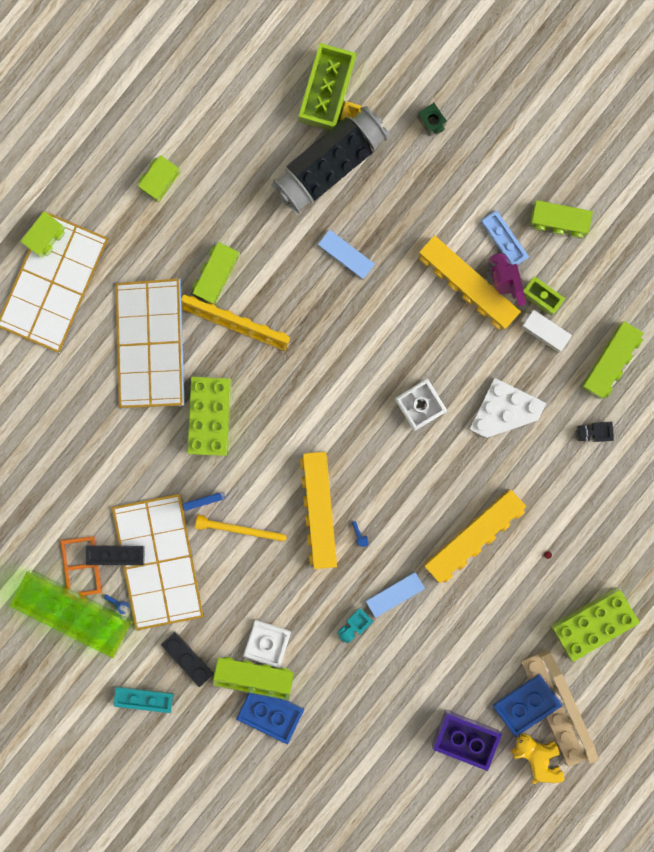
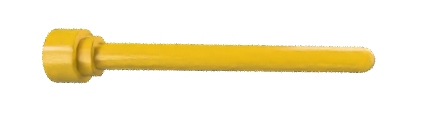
(204, 523)

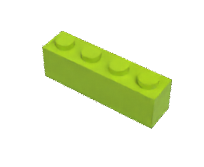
(612, 359)
(253, 678)

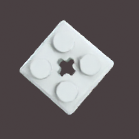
(424, 392)

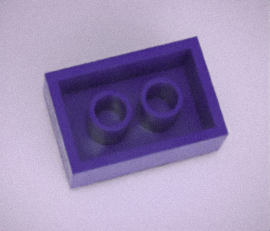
(466, 740)

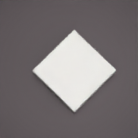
(267, 643)

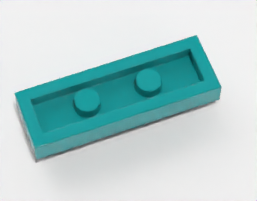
(143, 699)

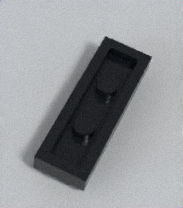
(115, 555)
(187, 659)

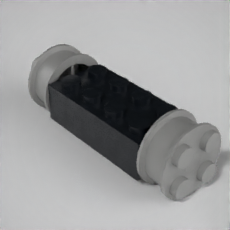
(330, 159)

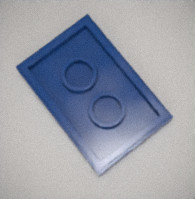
(527, 705)
(271, 716)

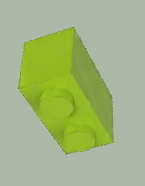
(158, 178)
(43, 235)
(543, 296)

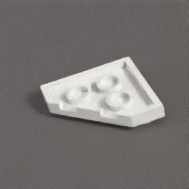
(505, 410)

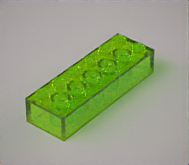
(71, 613)

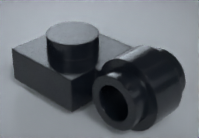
(600, 431)

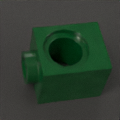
(432, 111)

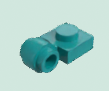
(358, 622)

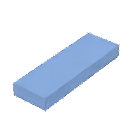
(504, 238)
(346, 254)
(395, 594)

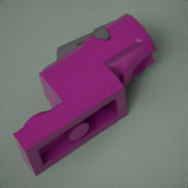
(505, 277)

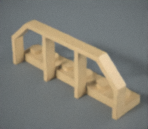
(558, 719)

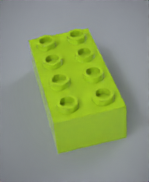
(327, 87)
(209, 416)
(594, 624)

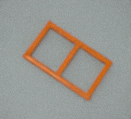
(66, 568)

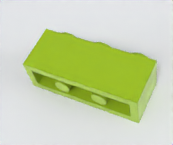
(561, 219)
(215, 273)

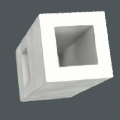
(545, 330)

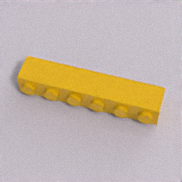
(468, 283)
(320, 510)
(475, 535)

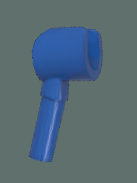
(361, 540)
(117, 603)

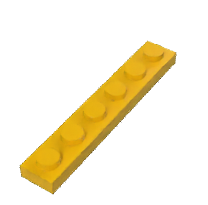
(239, 324)

